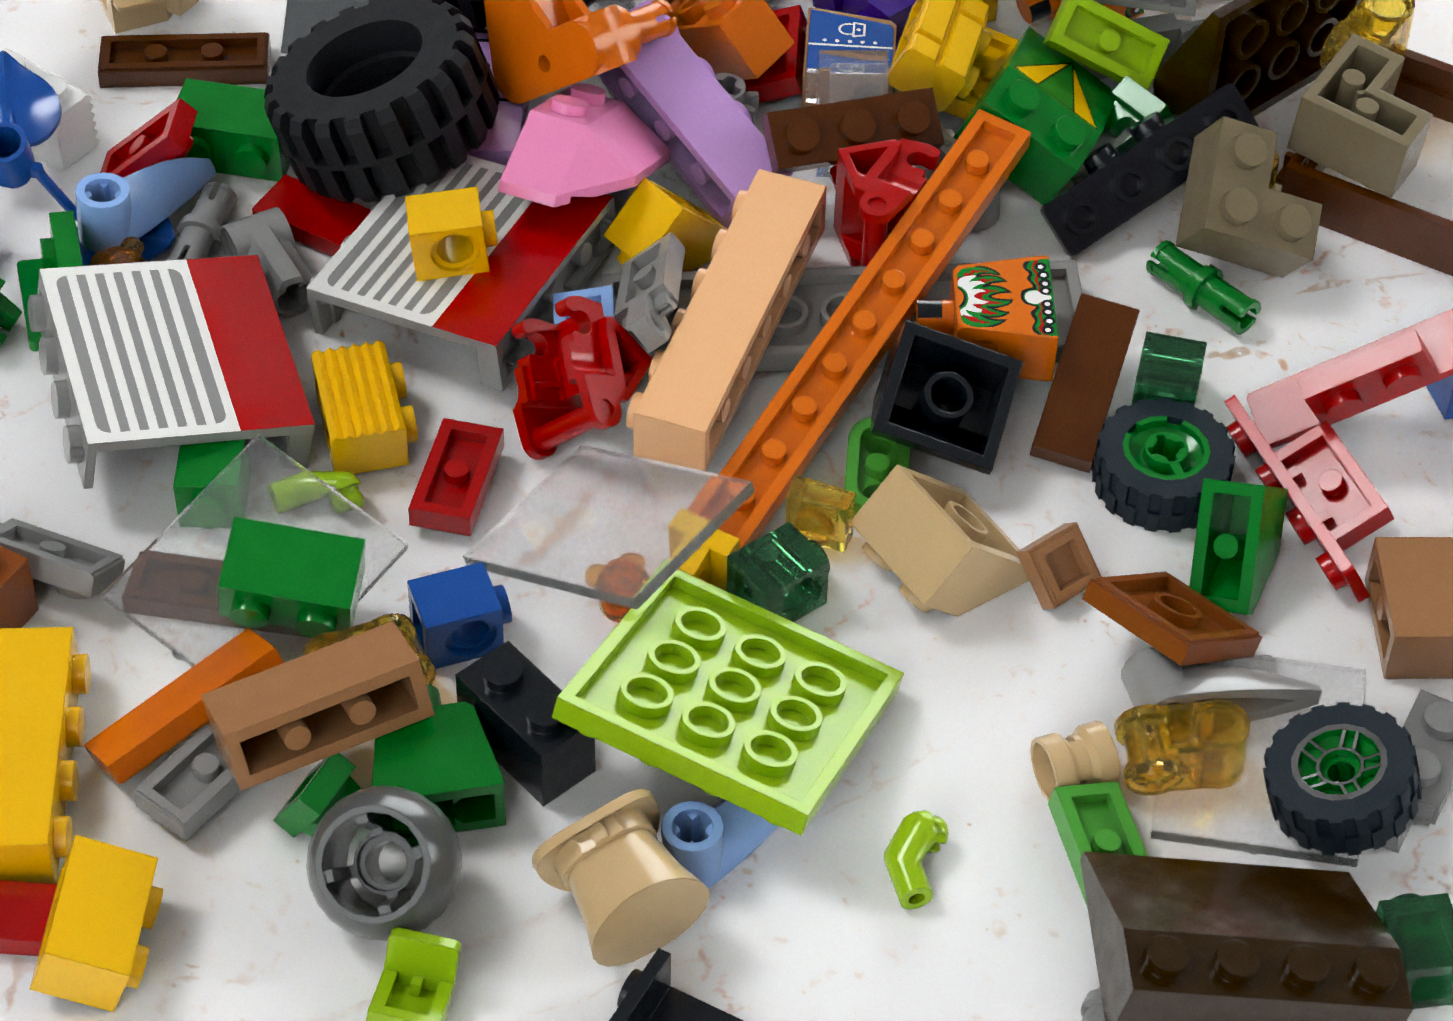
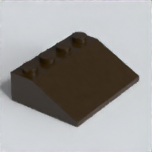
(1256, 46)
(1238, 943)

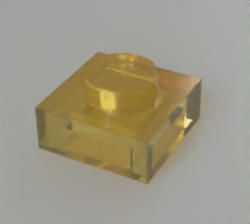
(821, 512)

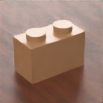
(1412, 605)

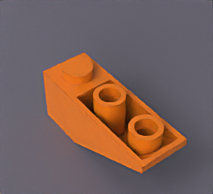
(732, 34)

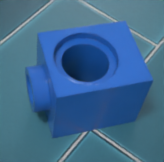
(458, 614)

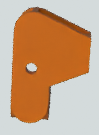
(561, 42)

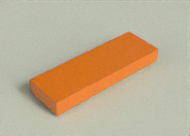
(177, 708)

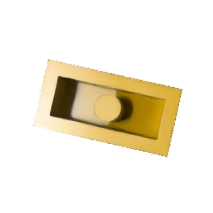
(656, 212)

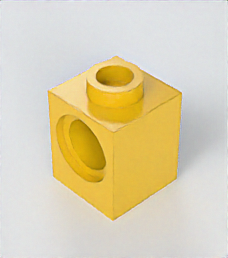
(449, 233)

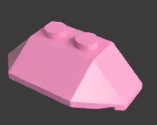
(581, 148)

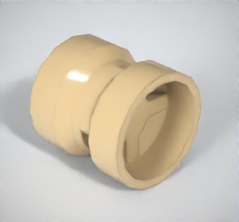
(1078, 759)

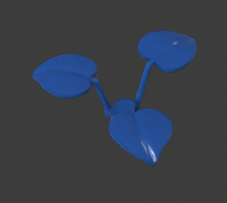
(27, 119)

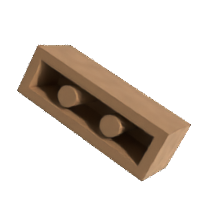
(317, 705)

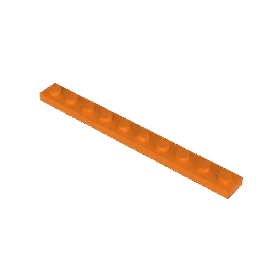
(871, 318)

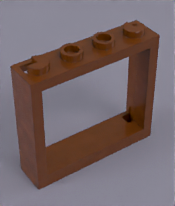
(1371, 215)

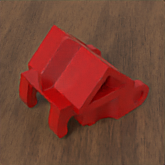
(875, 191)
(575, 376)

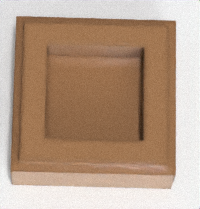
(1059, 565)

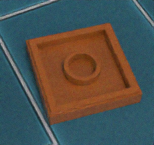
(1172, 618)

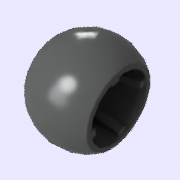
(430, 853)

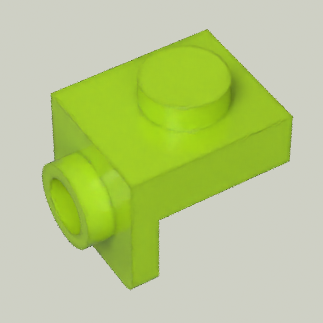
(416, 978)

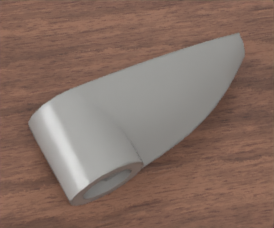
(1160, 681)

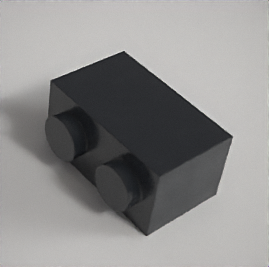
(516, 715)

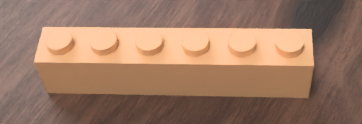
(728, 321)

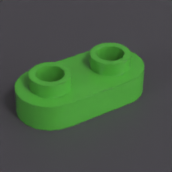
(870, 461)

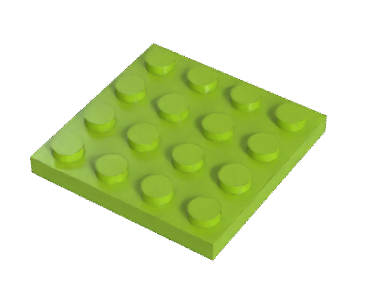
(730, 699)

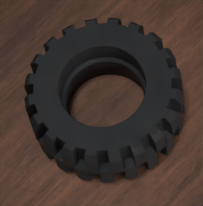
(382, 99)

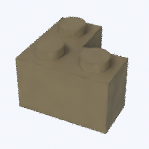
(1355, 121)
(1232, 209)

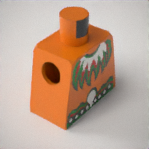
(1003, 309)

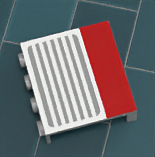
(537, 255)
(167, 357)

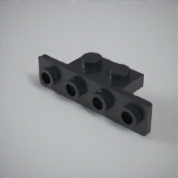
(1137, 172)

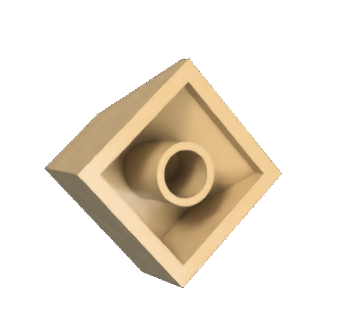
(937, 543)

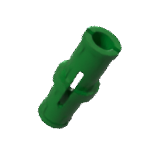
(1203, 287)

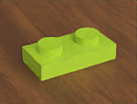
(1106, 41)

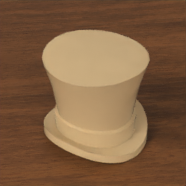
(623, 879)

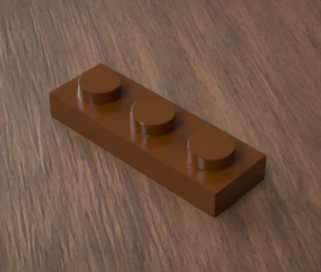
(813, 134)

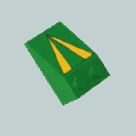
(1056, 103)

